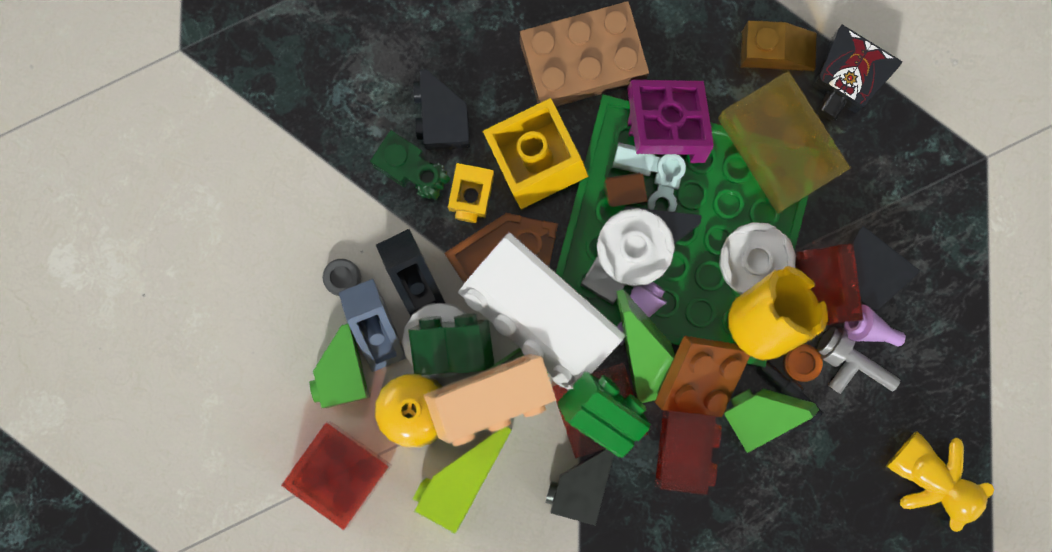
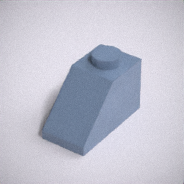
(371, 325)

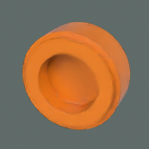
(803, 363)

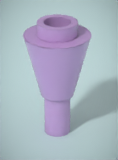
(648, 298)
(873, 329)

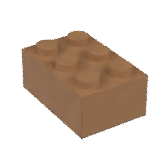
(584, 55)

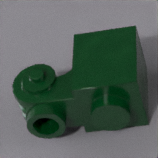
(405, 163)

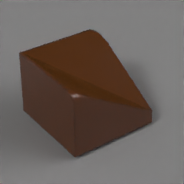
(625, 190)

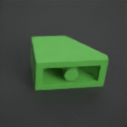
(339, 372)
(766, 416)

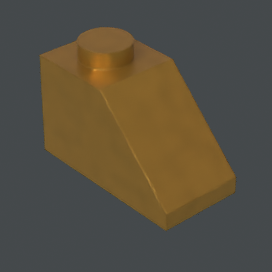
(778, 46)

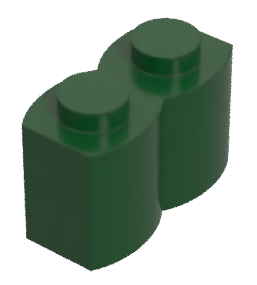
(451, 346)

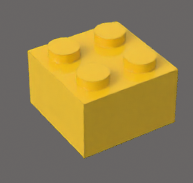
(535, 153)

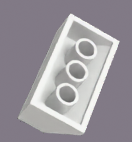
(540, 312)

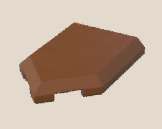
(532, 233)

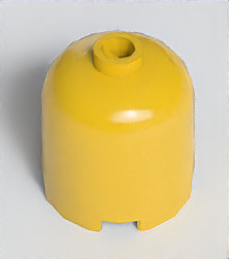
(777, 315)
(405, 431)

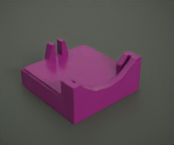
(670, 118)

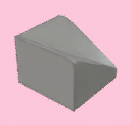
(601, 284)

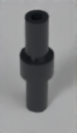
(786, 386)

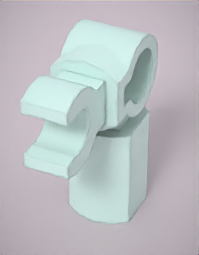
(668, 171)

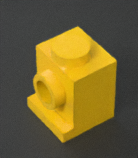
(466, 179)

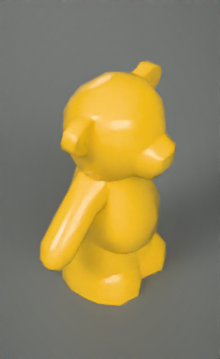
(942, 482)

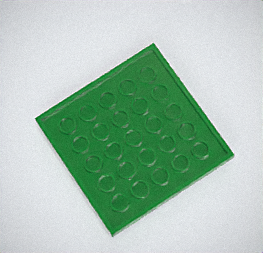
(693, 283)

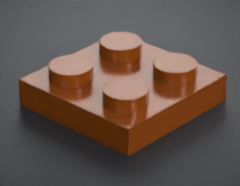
(702, 377)

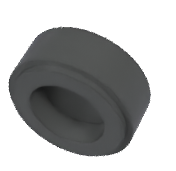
(341, 275)

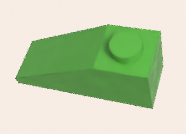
(646, 348)

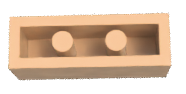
(490, 399)

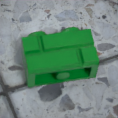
(604, 414)

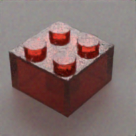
(687, 452)
(336, 475)

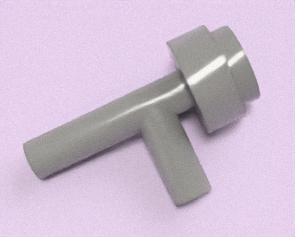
(837, 347)

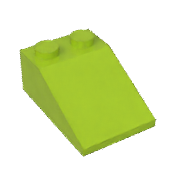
(453, 489)

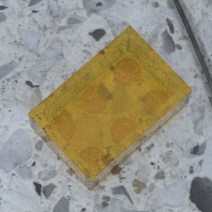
(783, 142)

